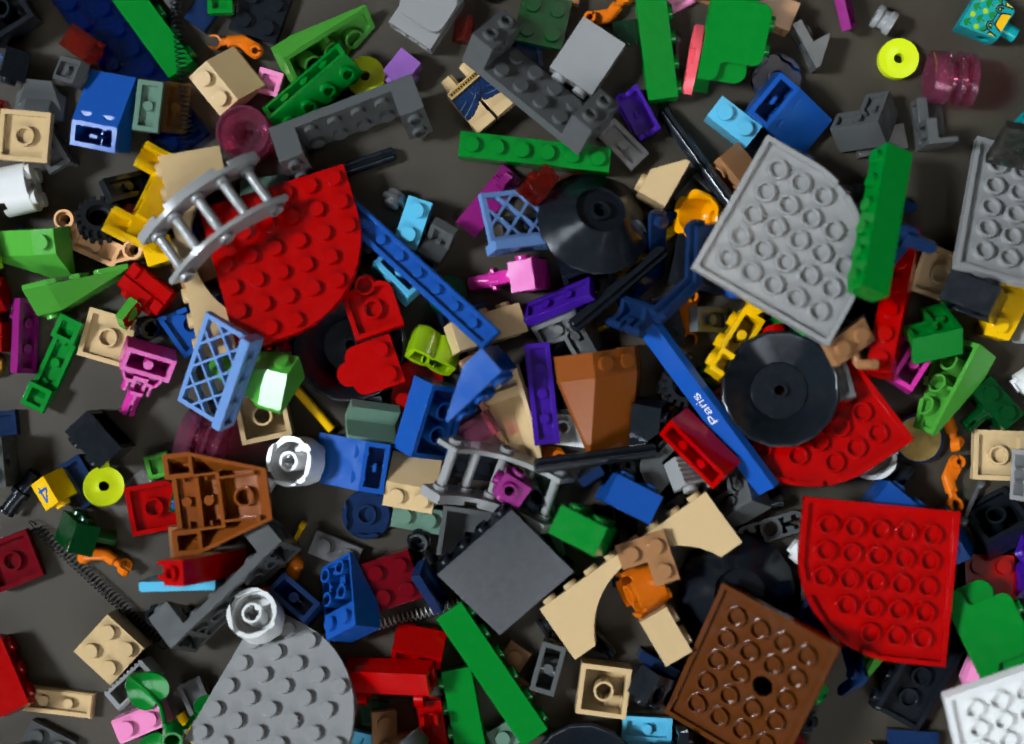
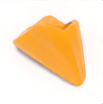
(696, 206)

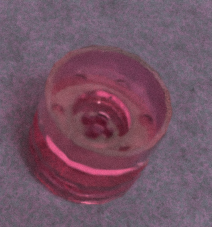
(951, 78)
(232, 131)
(198, 437)

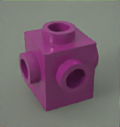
(511, 485)

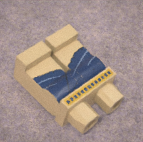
(468, 96)

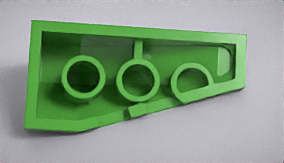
(305, 47)
(39, 250)
(59, 296)
(272, 380)
(950, 385)

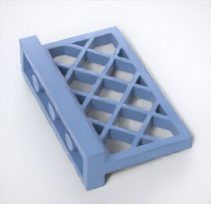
(509, 243)
(234, 384)

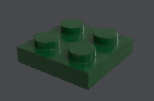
(543, 23)

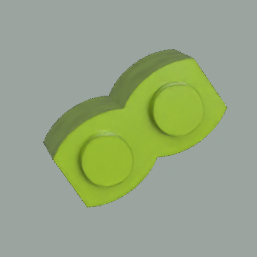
(431, 349)

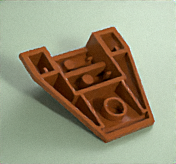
(601, 393)
(214, 500)

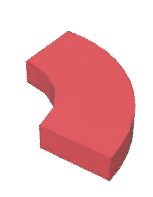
(693, 59)

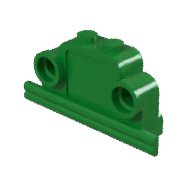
(732, 39)
(989, 627)

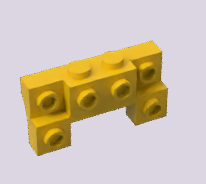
(127, 226)
(741, 327)

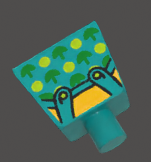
(987, 21)

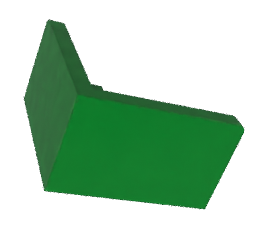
(936, 336)

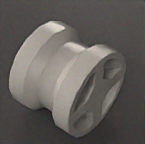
(883, 19)

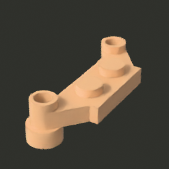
(108, 254)

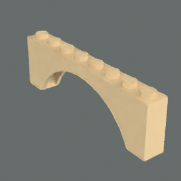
(177, 172)
(575, 608)

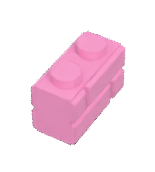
(139, 722)

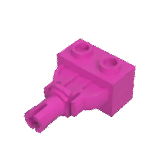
(524, 275)
(143, 366)
(907, 373)

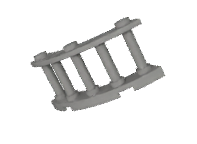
(194, 194)
(444, 493)

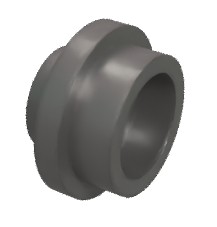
(394, 199)

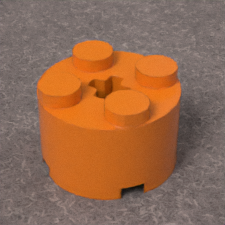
(639, 590)

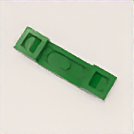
(55, 363)

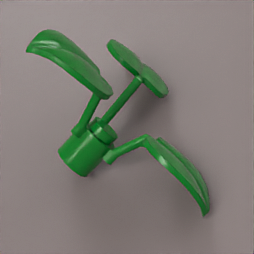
(145, 691)

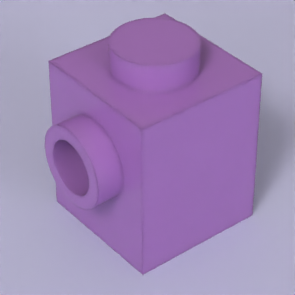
(402, 65)

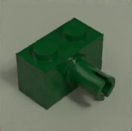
(991, 405)
(80, 533)

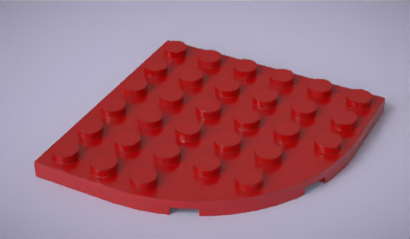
(294, 265)
(853, 443)
(880, 576)

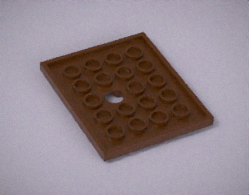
(733, 648)

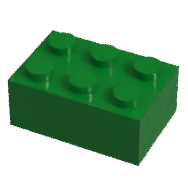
(584, 530)

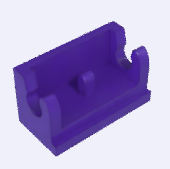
(637, 114)

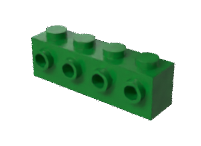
(315, 86)

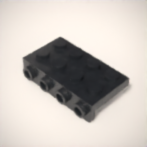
(911, 690)

